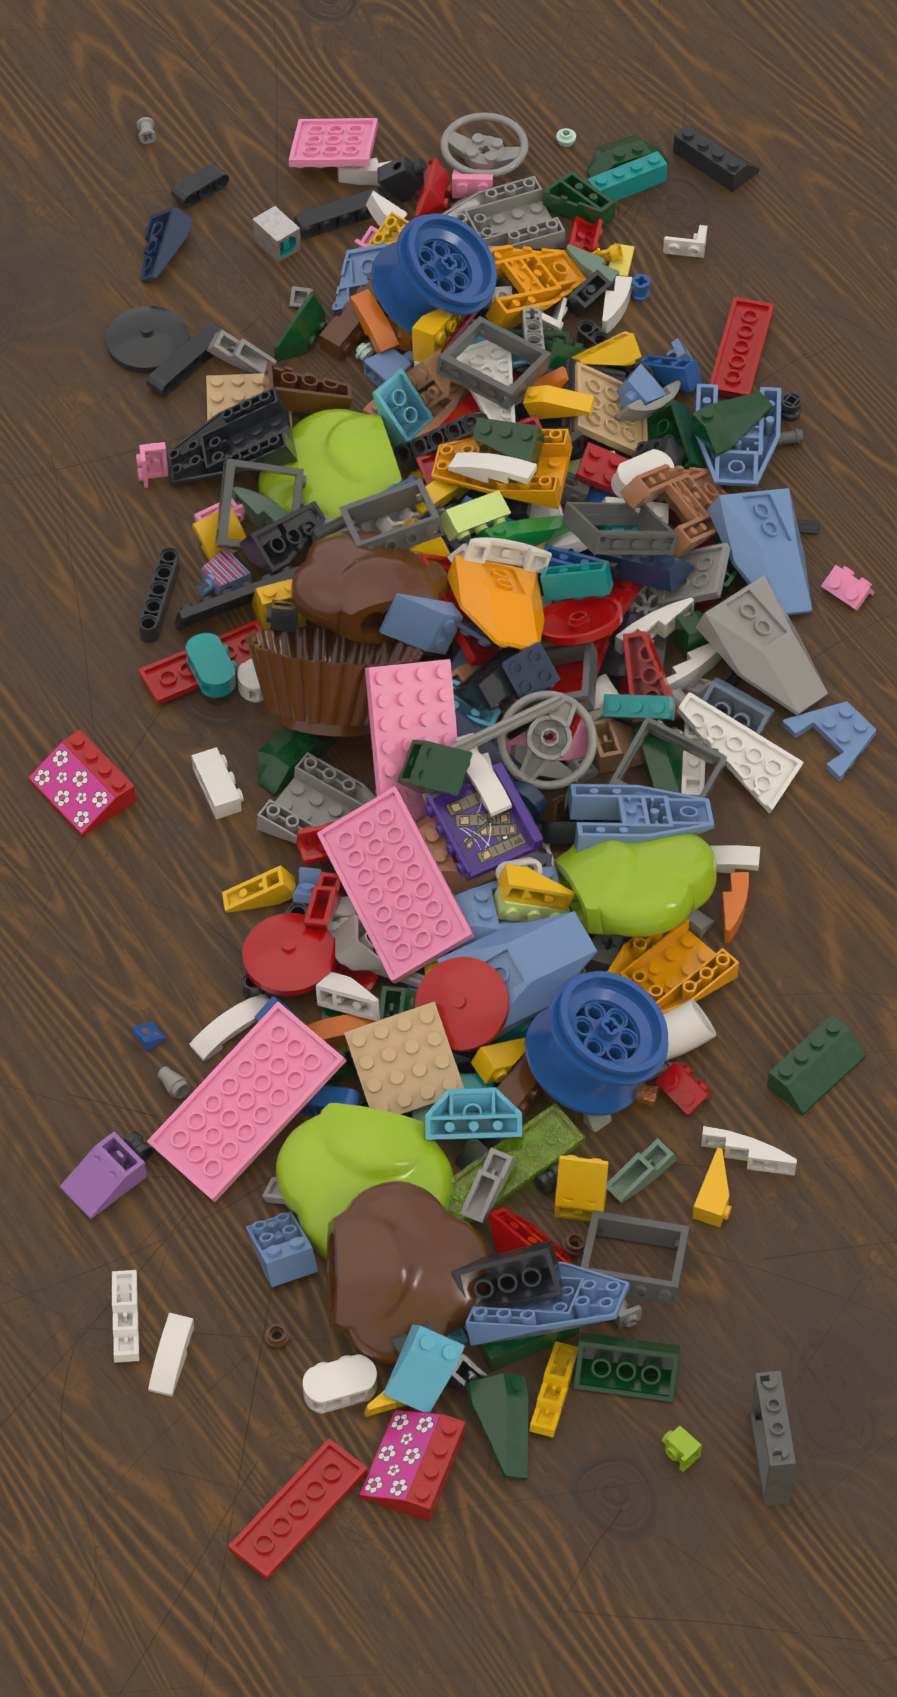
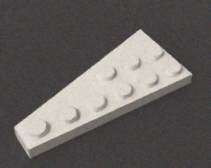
(497, 364)
(751, 758)

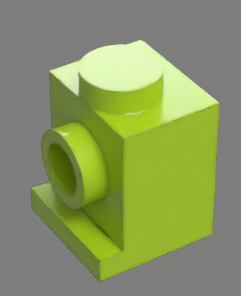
(682, 1447)

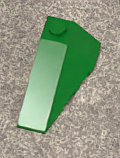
(527, 531)

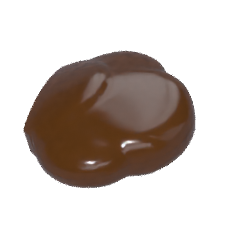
(354, 586)
(395, 1267)

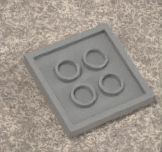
(705, 580)

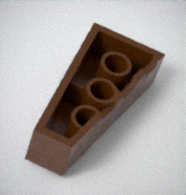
(345, 331)
(306, 392)
(521, 1087)

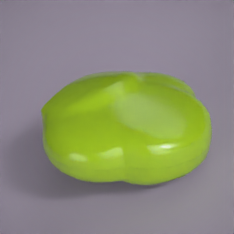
(343, 461)
(638, 885)
(349, 1151)

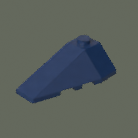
(164, 236)

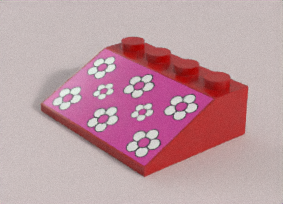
(82, 783)
(413, 1462)

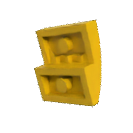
(207, 528)

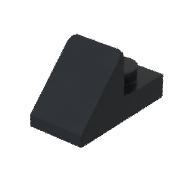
(475, 1149)
(464, 1373)

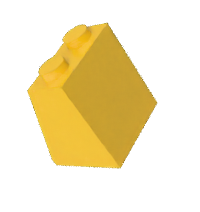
(263, 597)

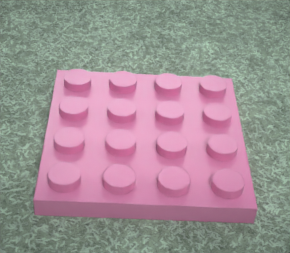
(333, 142)

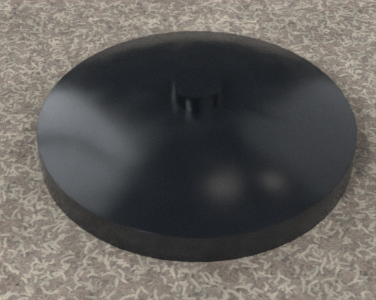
(145, 338)

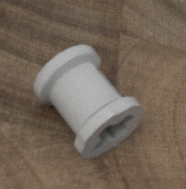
(145, 126)

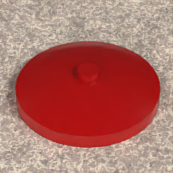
(581, 620)
(287, 955)
(468, 999)

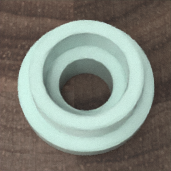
(566, 137)
(364, 351)

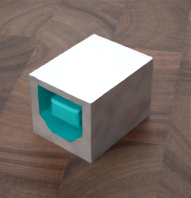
(276, 234)

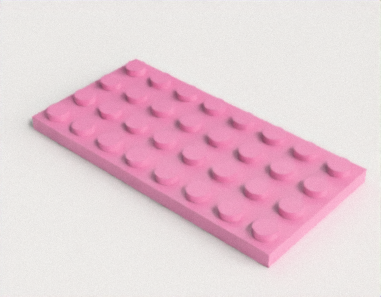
(406, 706)
(395, 885)
(246, 1101)

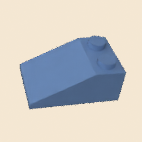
(422, 622)

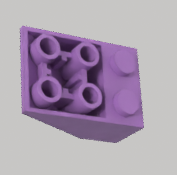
(104, 1175)

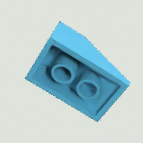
(401, 408)
(423, 1368)

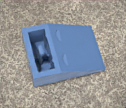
(282, 1248)

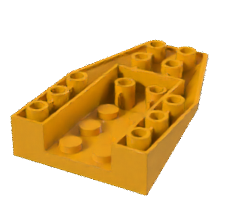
(544, 487)
(499, 600)
(674, 966)

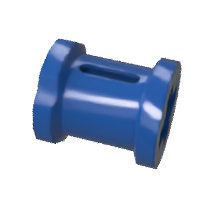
(640, 291)

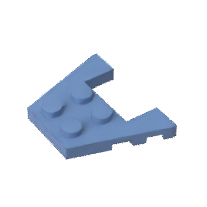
(354, 273)
(841, 728)

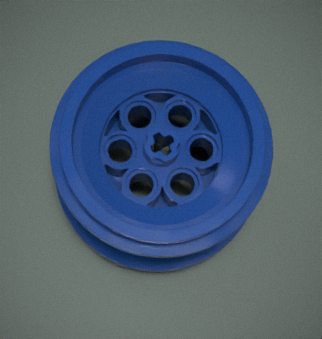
(434, 267)
(597, 1043)

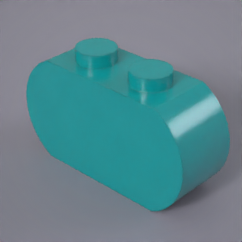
(211, 665)

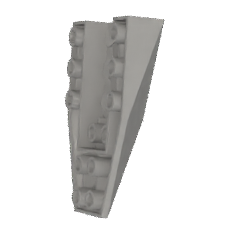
(511, 216)
(763, 646)
(312, 799)

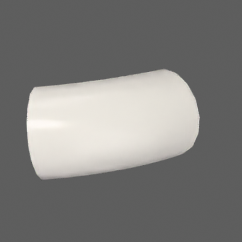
(687, 1028)

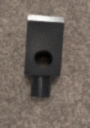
(402, 177)

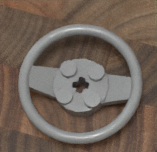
(483, 151)
(542, 753)

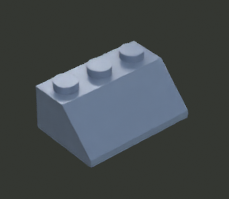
(738, 705)

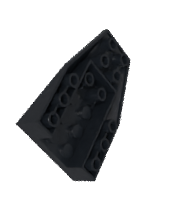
(248, 431)

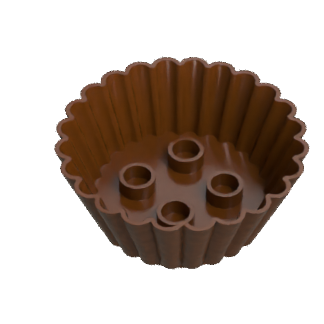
(320, 678)

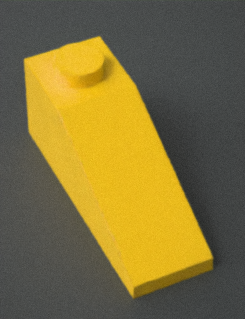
(615, 351)
(556, 402)
(529, 887)
(261, 891)
(497, 1060)
(713, 1197)

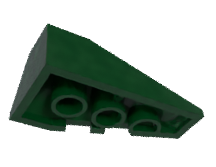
(661, 762)

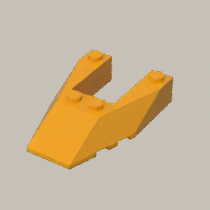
(539, 278)

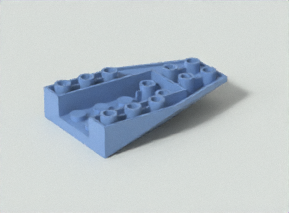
(765, 542)
(533, 961)
(585, 1300)

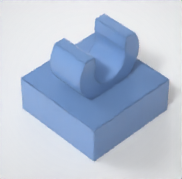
(679, 350)

